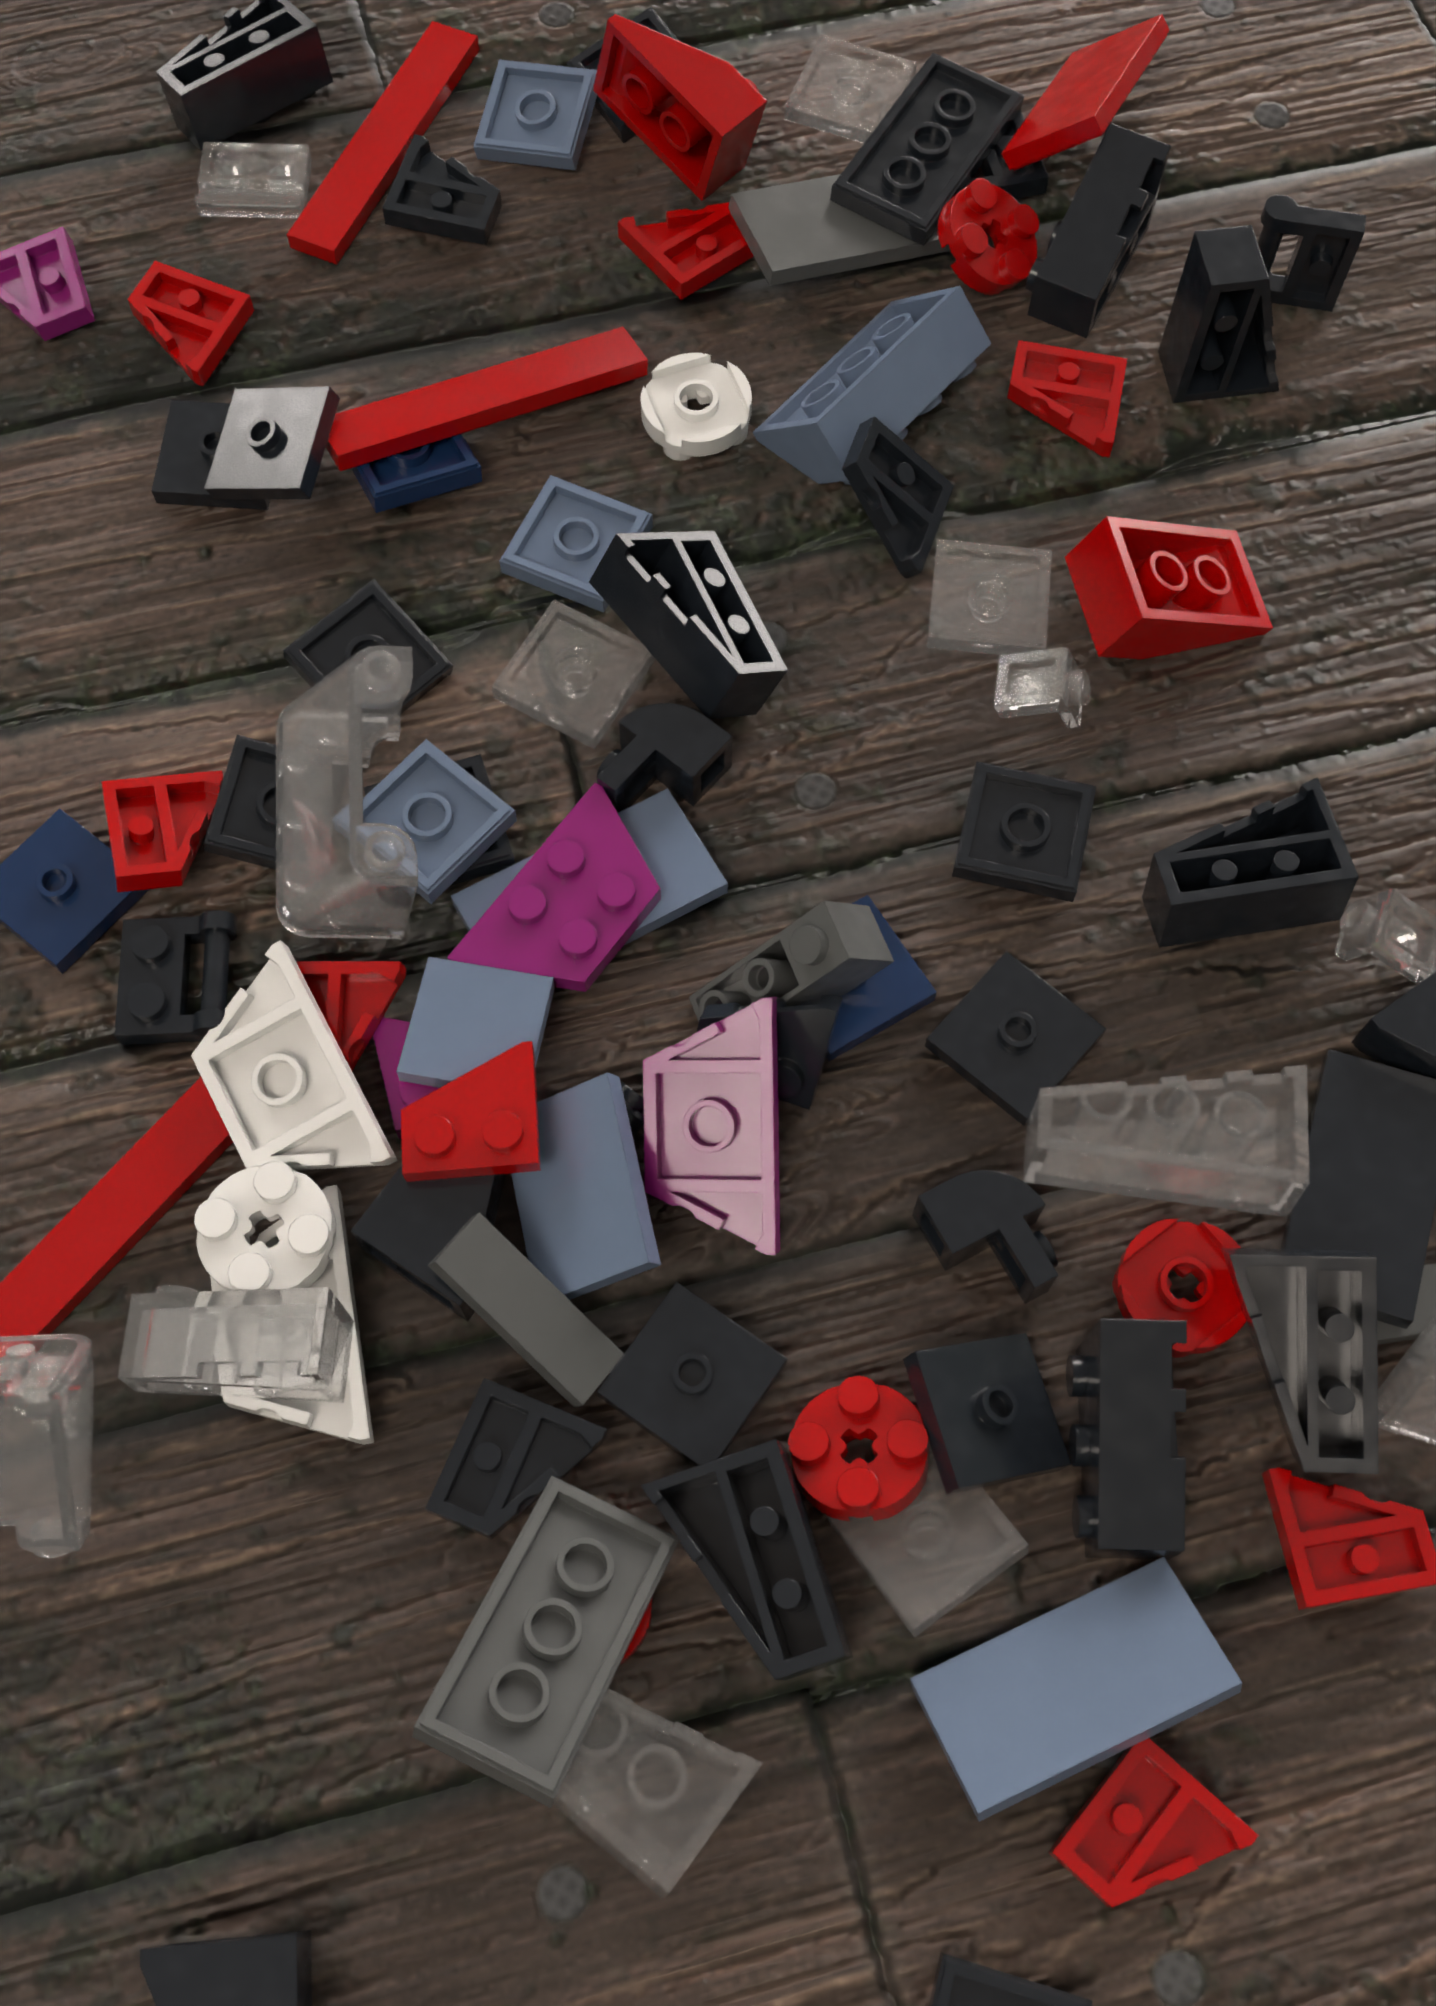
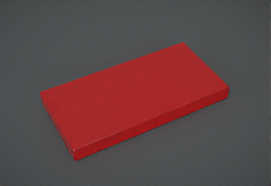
(1086, 93)

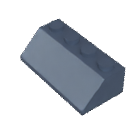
(885, 372)

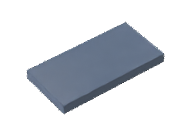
(669, 849)
(1073, 1687)

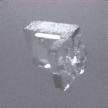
(1041, 685)
(1392, 932)

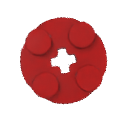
(1010, 225)
(1185, 1248)
(860, 1488)

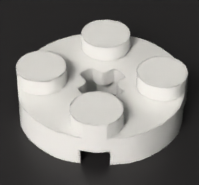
(702, 431)
(269, 1193)

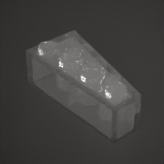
(1180, 1141)
(650, 1790)

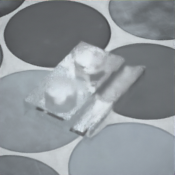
(253, 180)

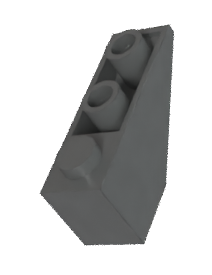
(815, 956)

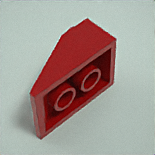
(679, 103)
(1164, 588)

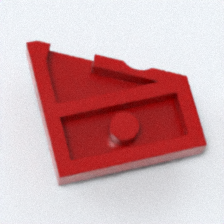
(688, 247)
(190, 317)
(1070, 391)
(158, 826)
(353, 998)
(476, 1122)
(1346, 1544)
(1146, 1827)

